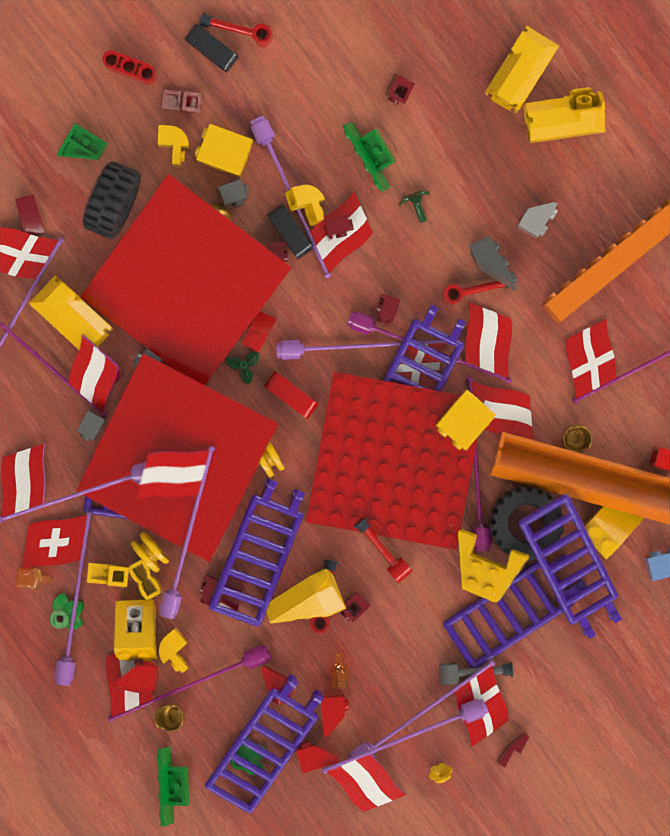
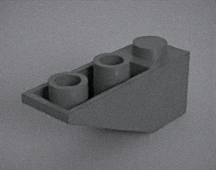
(489, 261)

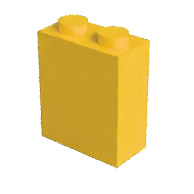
(224, 150)
(465, 420)

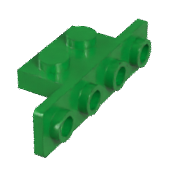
(373, 153)
(172, 786)

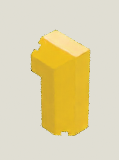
(521, 69)
(565, 117)
(70, 313)

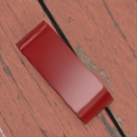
(136, 73)
(291, 395)

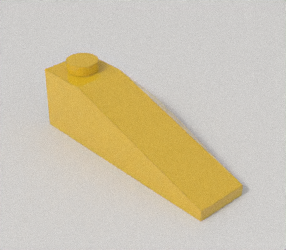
(310, 598)

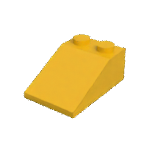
(609, 529)

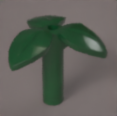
(416, 199)
(250, 360)

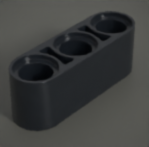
(211, 48)
(290, 231)

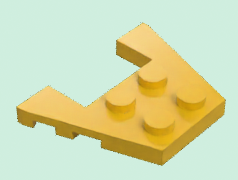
(483, 575)

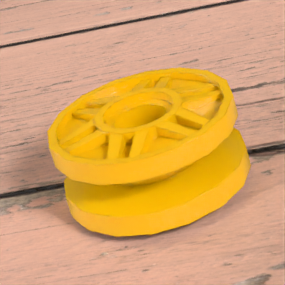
(270, 459)
(149, 552)

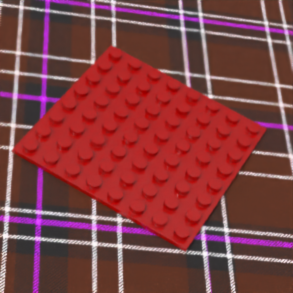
(185, 281)
(178, 414)
(390, 463)

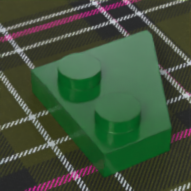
(82, 144)

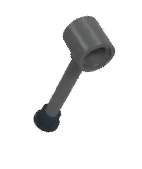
(450, 672)

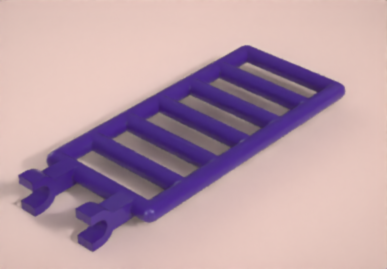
(408, 340)
(264, 500)
(588, 548)
(521, 633)
(282, 695)

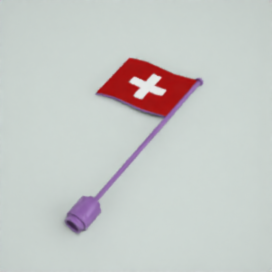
(58, 544)

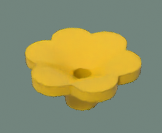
(440, 773)

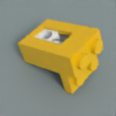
(135, 644)

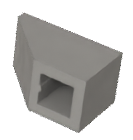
(535, 219)

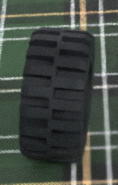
(111, 200)
(507, 504)

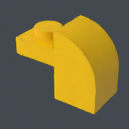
(173, 138)
(309, 199)
(107, 574)
(169, 650)

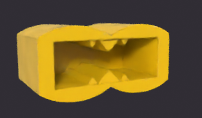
(148, 584)

